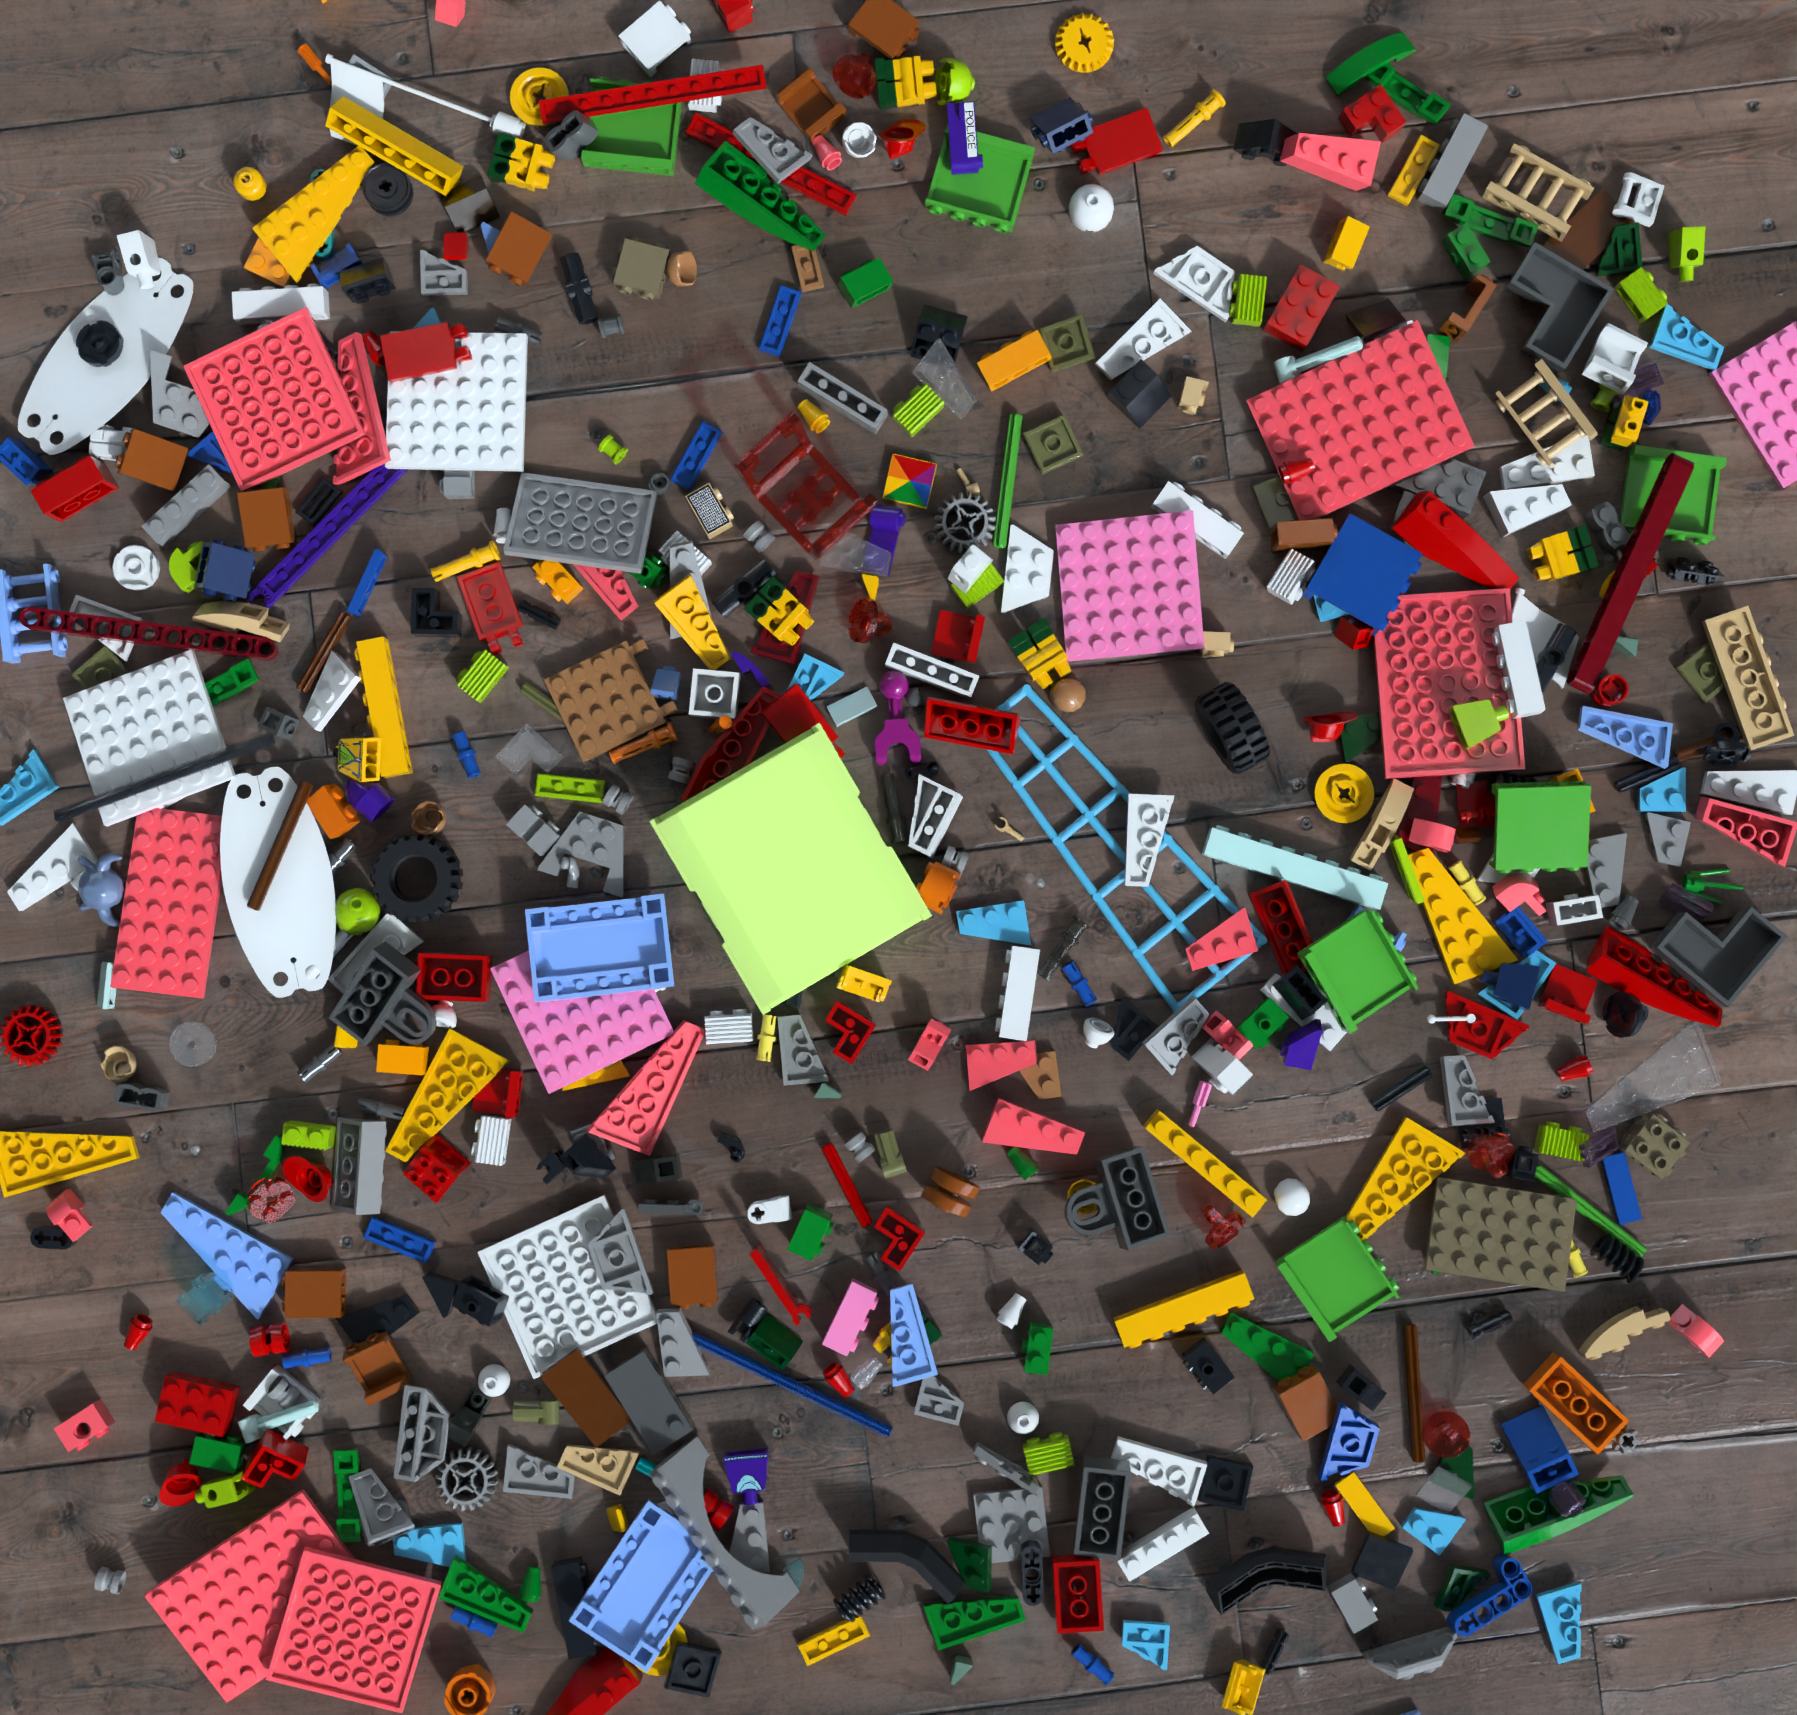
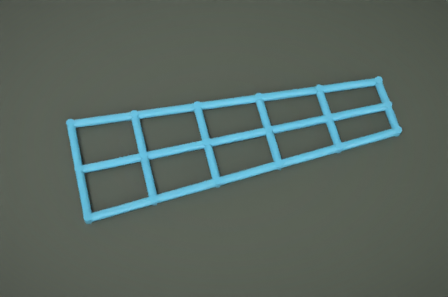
(1089, 815)

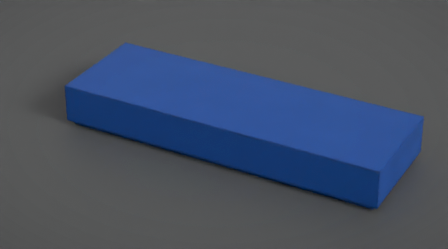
(780, 321)
(696, 456)
(367, 583)
(1621, 1188)
(399, 1239)

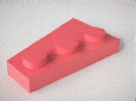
(1224, 942)
(996, 1060)

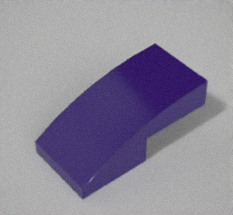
(747, 666)

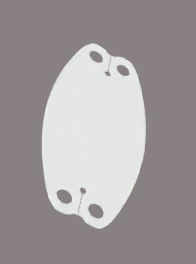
(92, 395)
(300, 903)

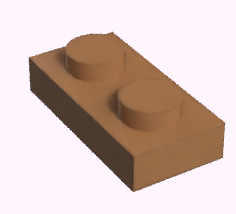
(807, 268)

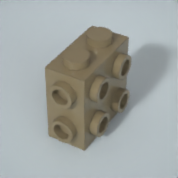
(641, 268)
(1655, 1144)

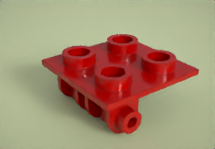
(1475, 806)

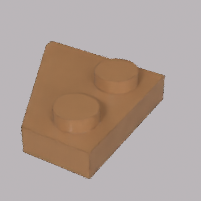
(1043, 1076)

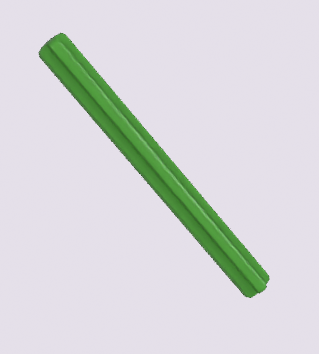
(1007, 480)
(1589, 1210)

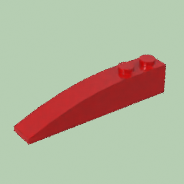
(1451, 542)
(734, 747)
(1631, 969)
(598, 1685)

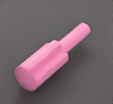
(1199, 1100)

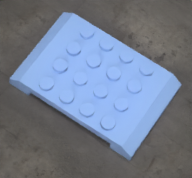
(599, 948)
(643, 1587)

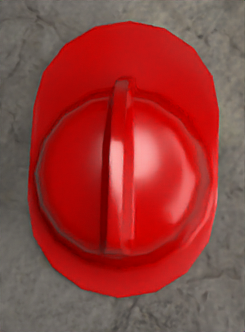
(901, 136)
(1328, 726)
(308, 1178)
(180, 1485)

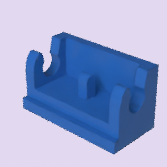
(328, 269)
(22, 461)
(1520, 931)

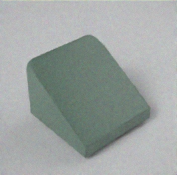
(1627, 646)
(827, 1091)
(959, 1668)

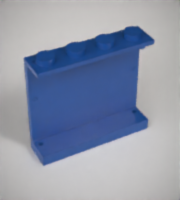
(1364, 572)

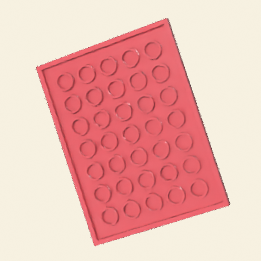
(1362, 421)
(1435, 658)
(236, 1595)

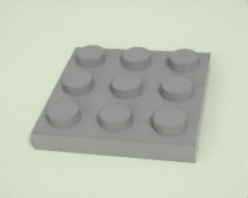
(1009, 1519)

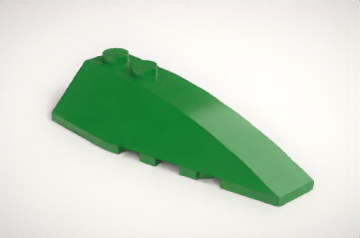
(750, 194)
(1530, 1518)

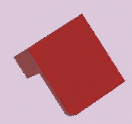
(1354, 632)

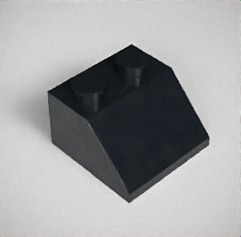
(1139, 394)

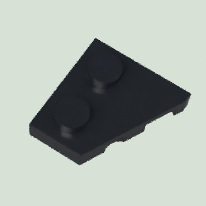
(1130, 1030)

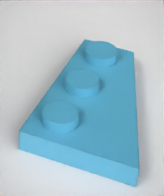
(1682, 340)
(1534, 959)
(1561, 1617)

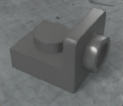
(278, 723)

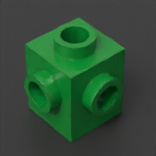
(653, 572)

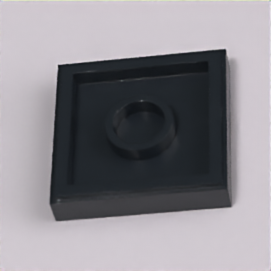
(1376, 320)
(1225, 1483)
(1382, 1560)
(692, 1669)

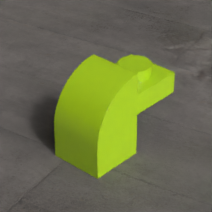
(183, 566)

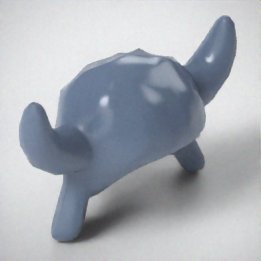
(101, 887)

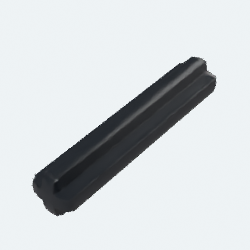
(1645, 775)
(1401, 1088)

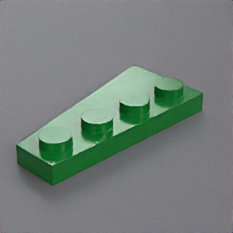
(481, 1595)
(971, 1618)

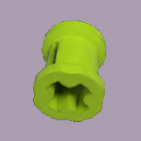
(1603, 399)
(612, 449)

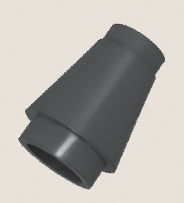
(1623, 914)

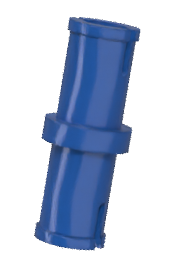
(466, 754)
(1079, 983)
(306, 1358)
(474, 1621)
(1092, 1663)

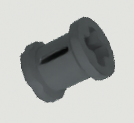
(611, 326)

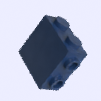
(1061, 125)
(224, 570)

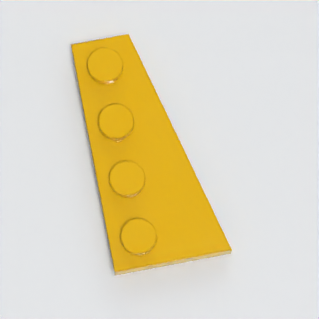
(691, 618)

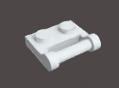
(1645, 201)

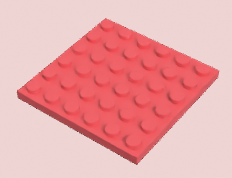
(274, 399)
(353, 1630)

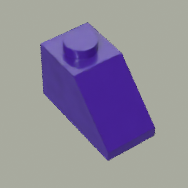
(1302, 1045)

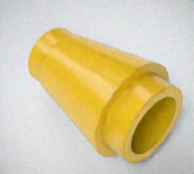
(814, 417)

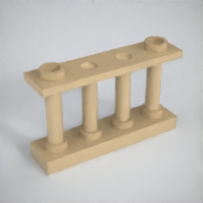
(1518, 204)
(1556, 393)

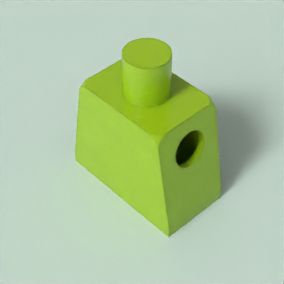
(1686, 250)
(1476, 721)
(224, 1490)

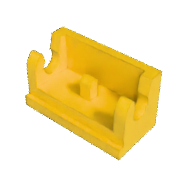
(1346, 243)
(863, 983)
(1243, 1687)

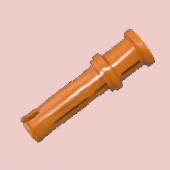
(652, 740)

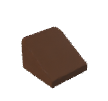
(1466, 835)

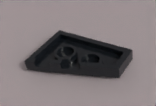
(378, 1318)

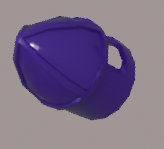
(368, 798)

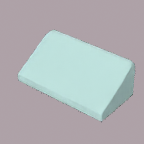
(852, 706)
(106, 994)

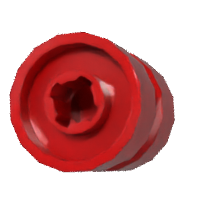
(1609, 690)
(273, 1339)
(716, 1509)

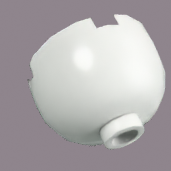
(1091, 207)

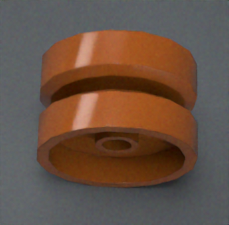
(948, 1195)

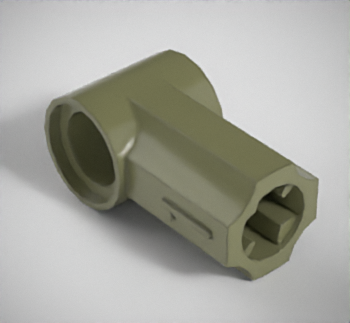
(891, 1159)
(542, 1411)

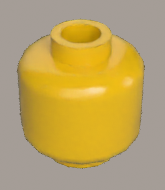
(249, 183)

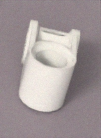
(775, 1210)

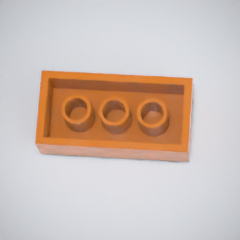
(1575, 1403)

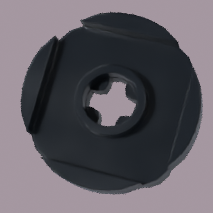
(96, 332)

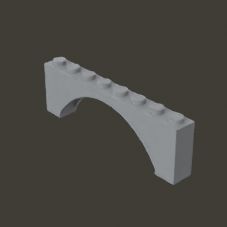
(681, 1483)

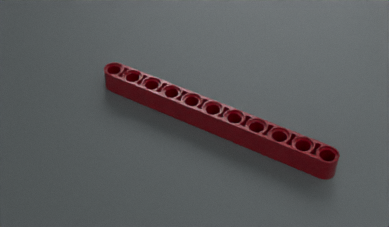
(1630, 573)
(139, 629)

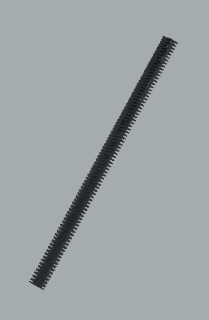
(162, 778)

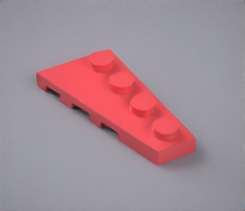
(611, 588)

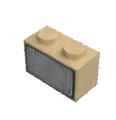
(709, 510)

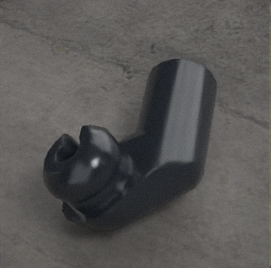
(925, 769)
(735, 1146)

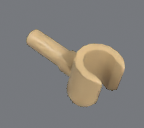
(973, 488)
(1009, 830)

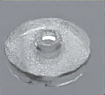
(204, 1044)

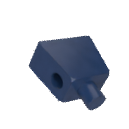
(1513, 983)

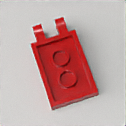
(1119, 143)
(423, 351)
(491, 606)
(795, 714)
(779, 1285)

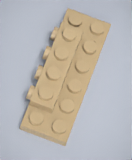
(1748, 678)

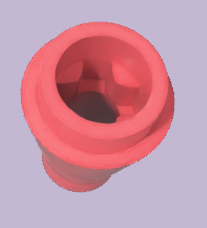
(827, 154)

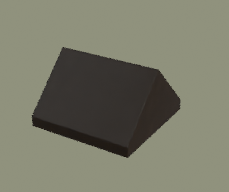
(470, 205)

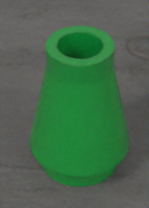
(1022, 1163)
(531, 1585)

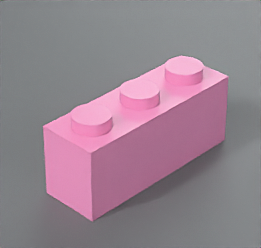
(851, 1317)

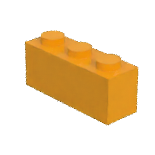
(1014, 359)

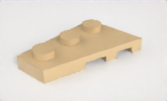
(599, 1465)

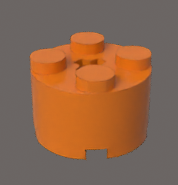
(938, 886)
(474, 1679)

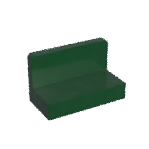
(774, 1342)

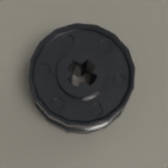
(375, 185)

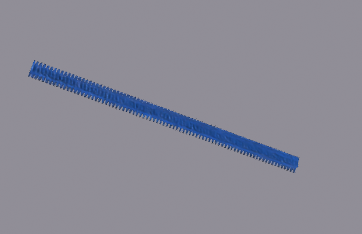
(791, 1384)

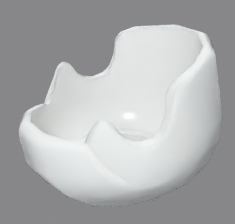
(859, 140)
(1292, 1197)

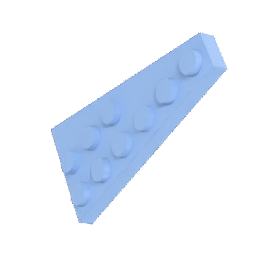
(235, 1255)

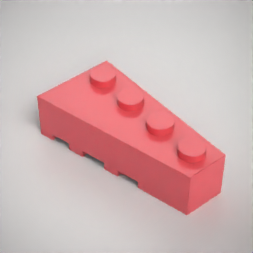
(1334, 158)
(1755, 830)
(1028, 1129)

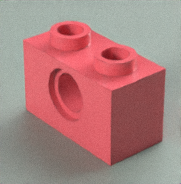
(71, 1430)

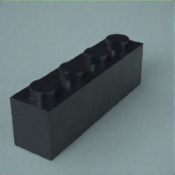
(570, 1587)

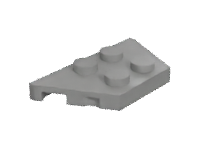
(619, 1257)

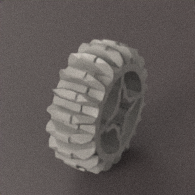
(973, 518)
(472, 1485)

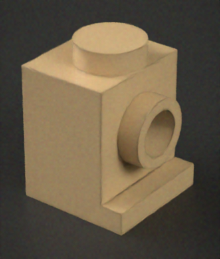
(1192, 395)
(1217, 644)

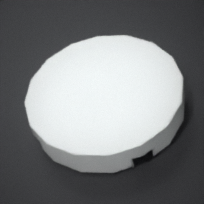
(136, 567)

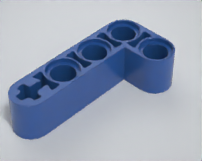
(1487, 1598)

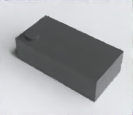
(649, 1400)
(1101, 1507)

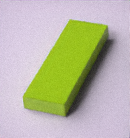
(570, 788)
(1406, 870)

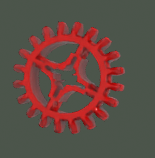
(18, 1021)

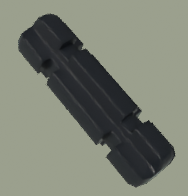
(539, 614)
(1490, 1324)
(1274, 1651)

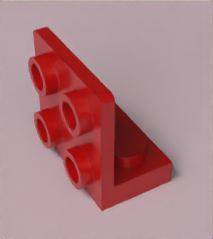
(958, 636)
(1568, 994)
(501, 1094)
(436, 1168)

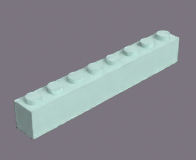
(1294, 868)

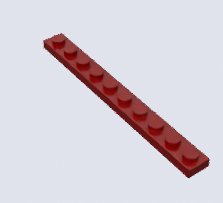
(655, 93)

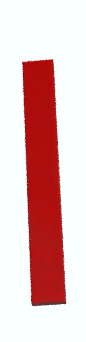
(801, 180)

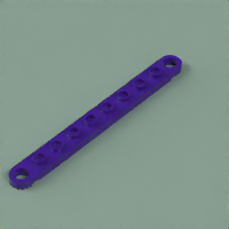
(326, 534)

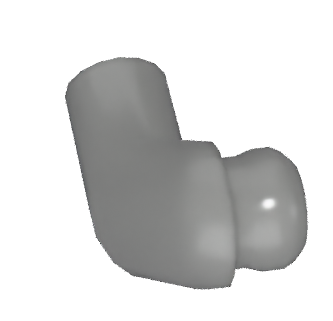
(573, 871)

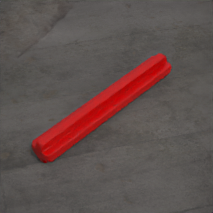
(847, 1185)

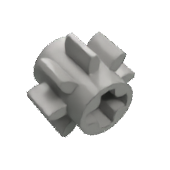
(1630, 1437)

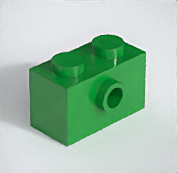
(1465, 251)
(865, 282)
(1262, 1023)
(810, 1232)
(1037, 1348)
(218, 1452)

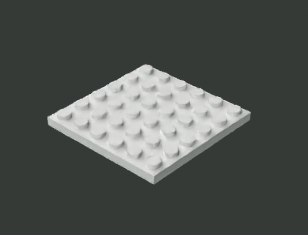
(463, 415)
(147, 726)
(556, 1289)

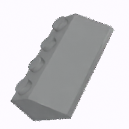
(358, 1165)

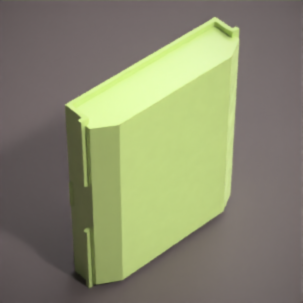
(790, 868)

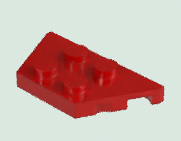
(1487, 1034)

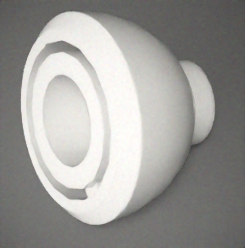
(445, 1014)
(1097, 1032)
(494, 1380)
(1023, 1417)

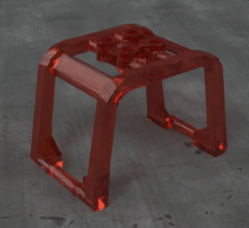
(745, 466)

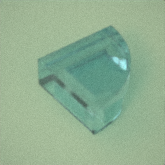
(795, 1571)

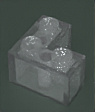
(529, 745)

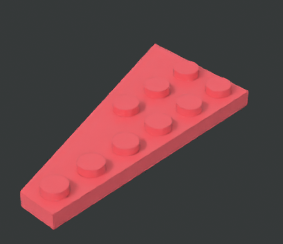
(371, 449)
(645, 1102)

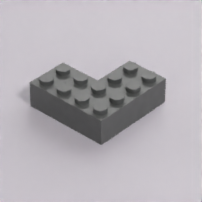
(1569, 304)
(1721, 963)

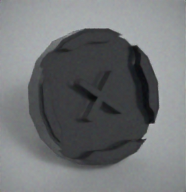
(1726, 751)
(1624, 1014)

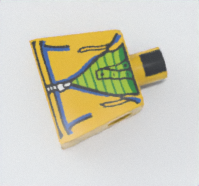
(359, 758)

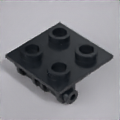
(1702, 572)
(1469, 1133)

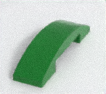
(1368, 60)
(1408, 95)
(1489, 223)
(232, 682)
(275, 1153)
(348, 1523)

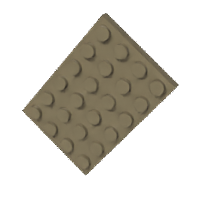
(1500, 1234)

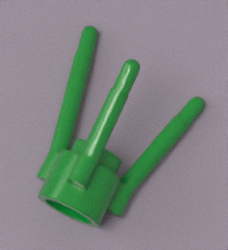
(1694, 883)

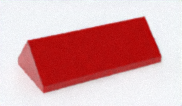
(971, 725)
(1282, 923)

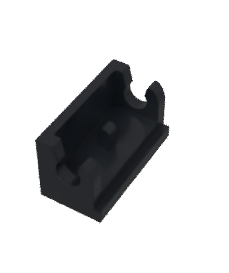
(553, 1163)

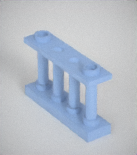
(11, 627)

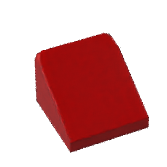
(455, 246)

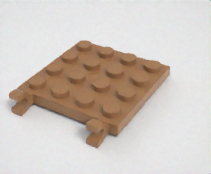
(606, 700)

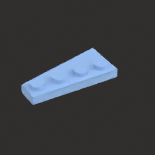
(1634, 734)
(910, 1344)

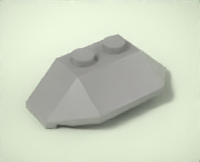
(421, 1434)
(1413, 1654)

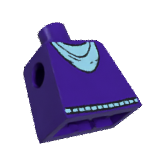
(747, 1472)

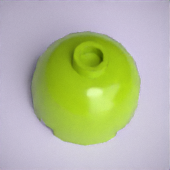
(953, 81)
(357, 911)

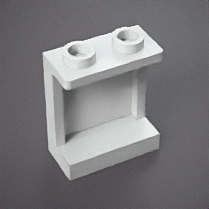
(654, 37)
(1614, 358)
(265, 1405)

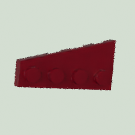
(803, 588)
(1422, 805)

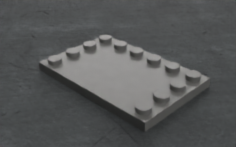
(580, 523)

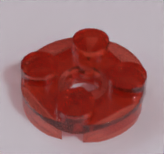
(270, 1211)

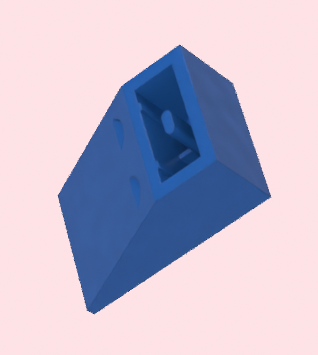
(1539, 1449)

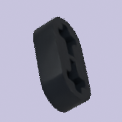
(52, 1243)

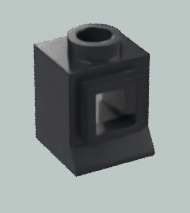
(1523, 1164)
(1036, 1247)

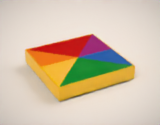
(909, 481)

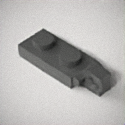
(693, 1207)

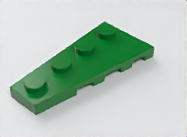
(1269, 1350)

